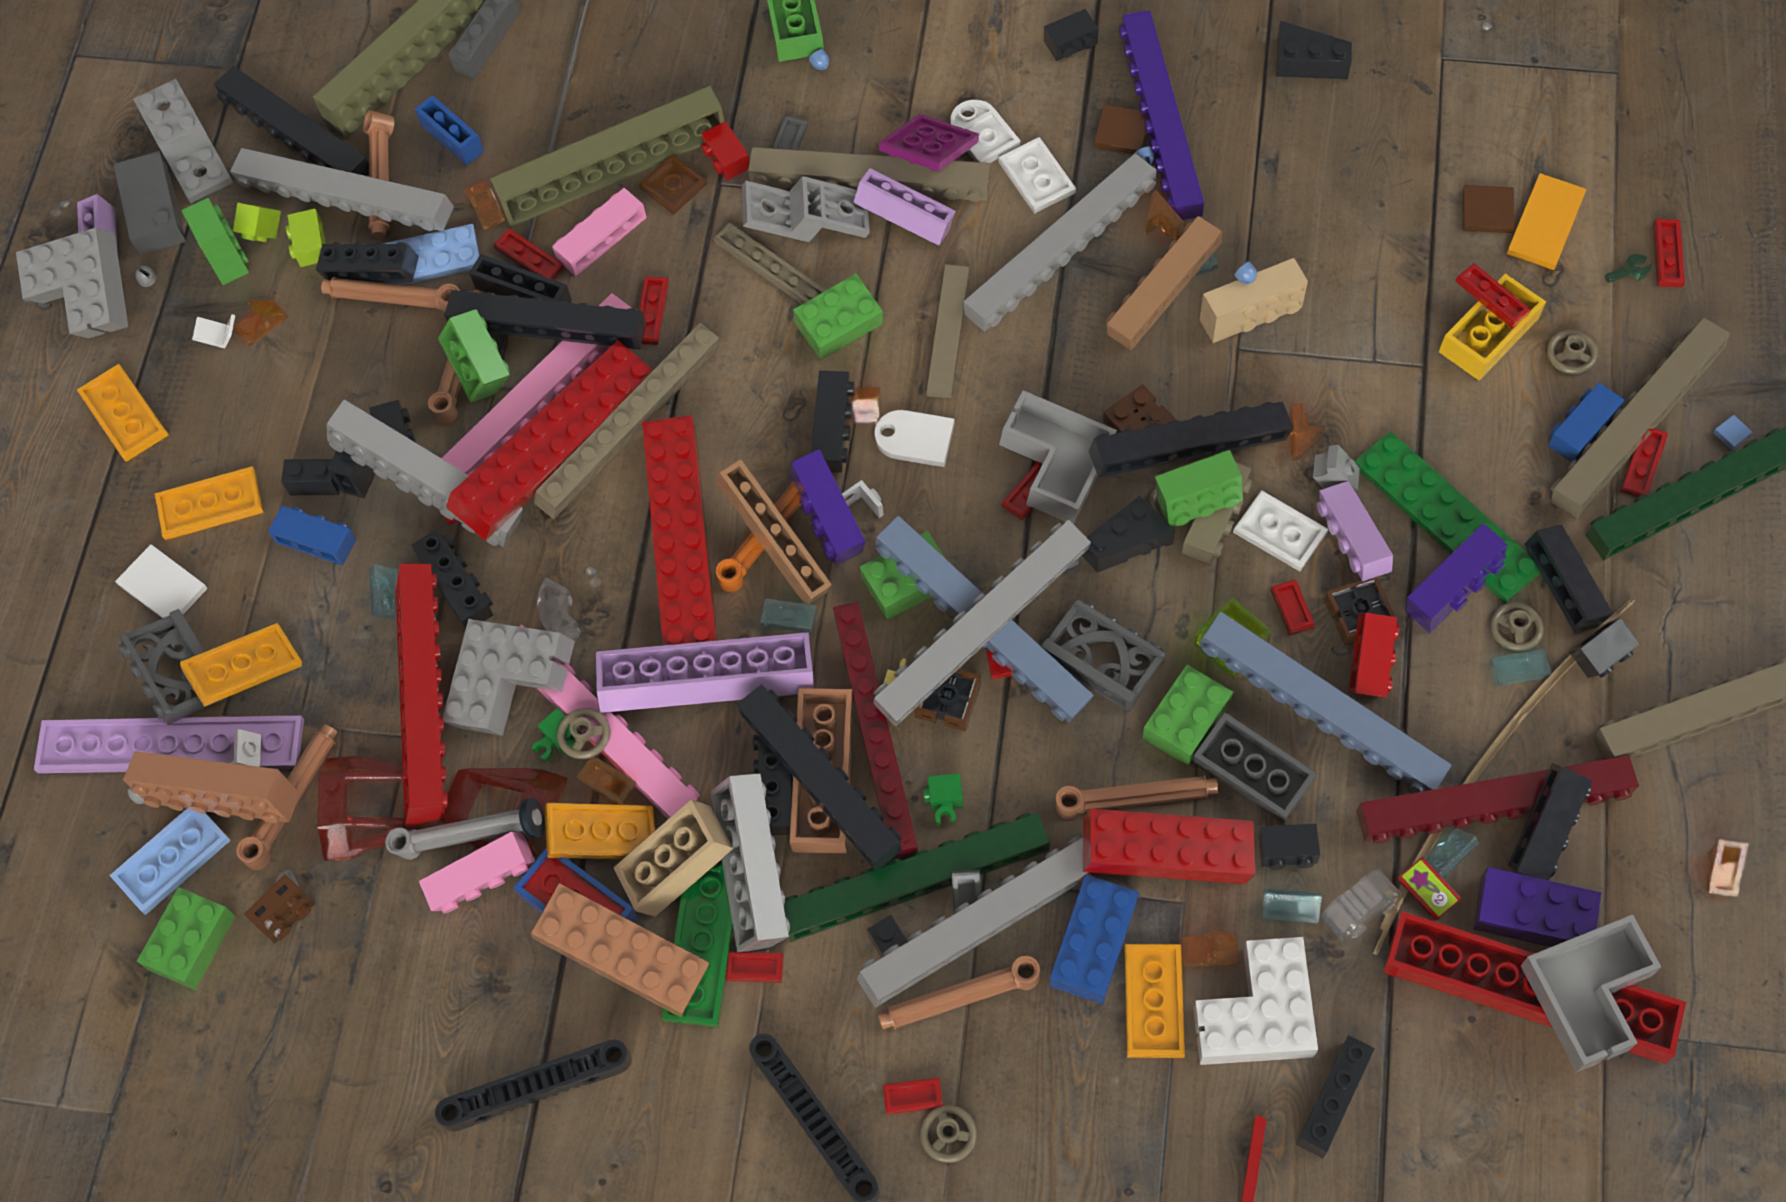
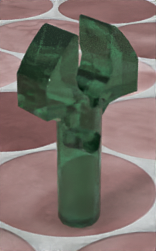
(1638, 272)

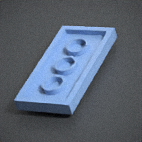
(443, 253)
(169, 859)

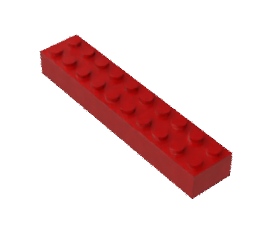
(545, 442)
(679, 531)
(420, 696)
(1493, 977)

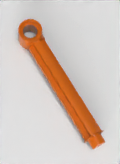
(751, 547)

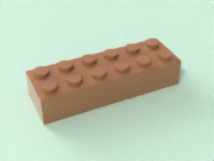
(830, 721)
(211, 787)
(619, 950)

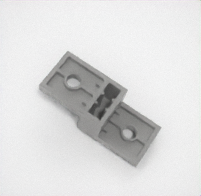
(183, 140)
(803, 209)

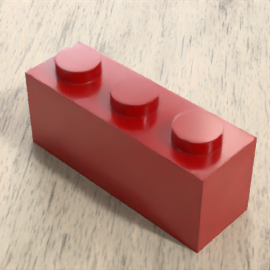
(1373, 655)

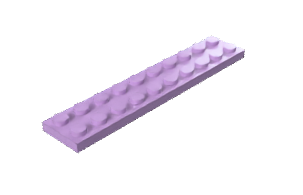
(110, 743)

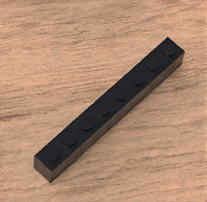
(288, 124)
(551, 318)
(1190, 438)
(819, 777)

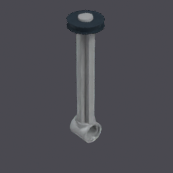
(526, 819)

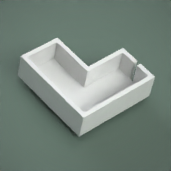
(1273, 1020)

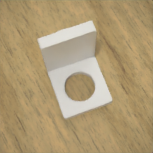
(213, 332)
(870, 496)
(247, 748)

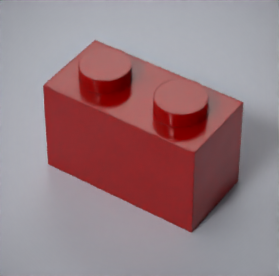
(725, 151)

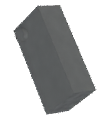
(149, 203)
(1255, 768)

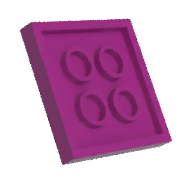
(929, 142)

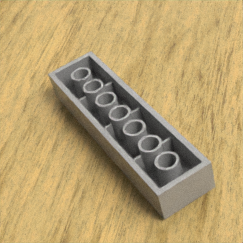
(403, 462)

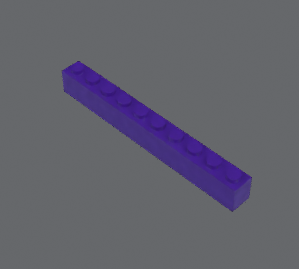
(1163, 118)

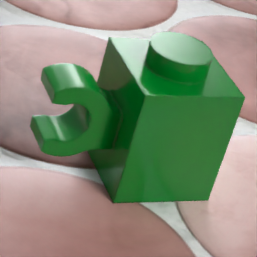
(549, 729)
(944, 795)

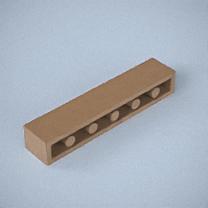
(1163, 283)
(773, 532)

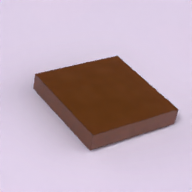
(1120, 129)
(673, 184)
(1488, 209)

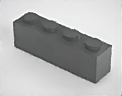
(483, 36)

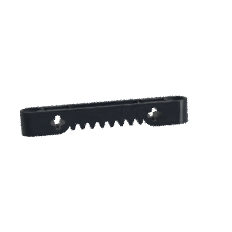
(532, 1084)
(813, 1118)

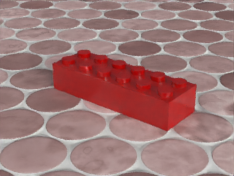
(1168, 846)

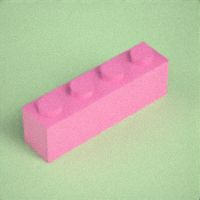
(599, 231)
(477, 872)

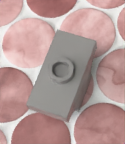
(1335, 468)

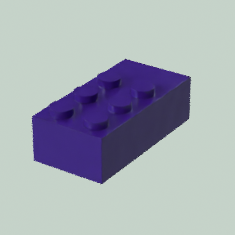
(827, 508)
(1457, 578)
(1534, 908)

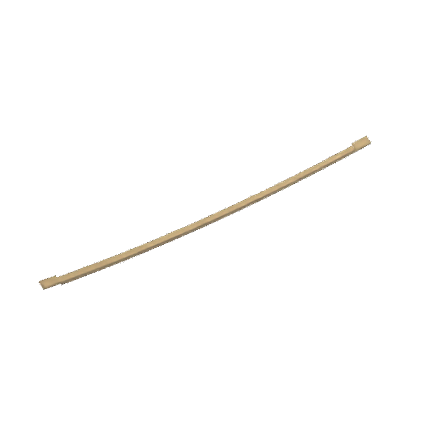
(1484, 761)

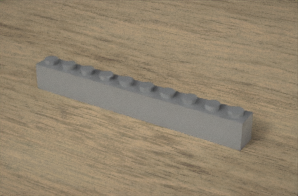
(342, 190)
(1059, 243)
(981, 623)
(973, 923)

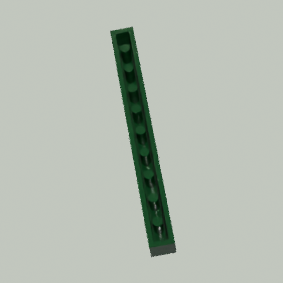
(1689, 495)
(914, 876)

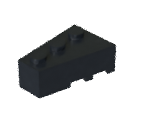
(1311, 54)
(1128, 534)

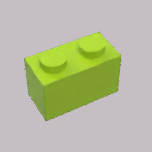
(256, 222)
(307, 236)

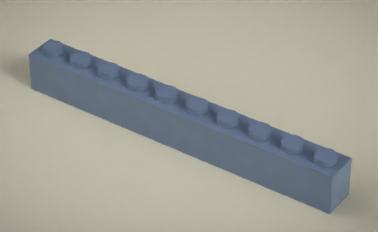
(1009, 646)
(1324, 705)

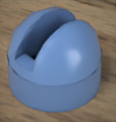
(819, 59)
(1146, 154)
(1246, 273)

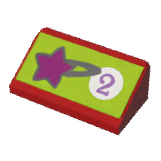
(1428, 888)

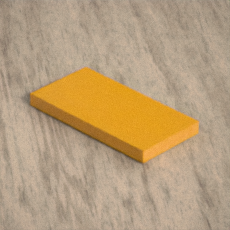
(1546, 221)
(122, 412)
(209, 503)
(240, 664)
(596, 829)
(1154, 1001)

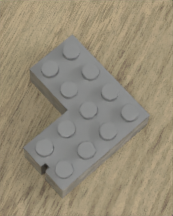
(83, 272)
(1061, 444)
(491, 666)
(1577, 985)

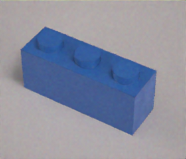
(449, 130)
(1584, 421)
(312, 534)

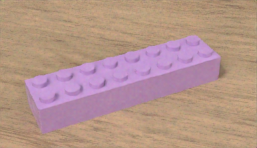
(702, 671)

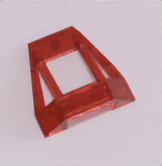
(463, 792)
(332, 806)

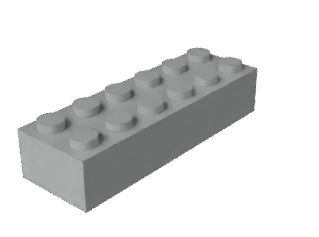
(751, 866)

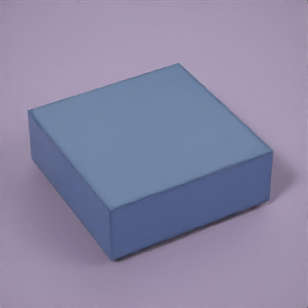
(1732, 432)

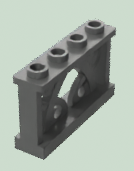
(180, 635)
(1115, 688)

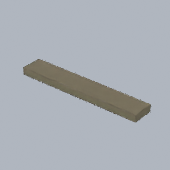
(767, 264)
(948, 331)

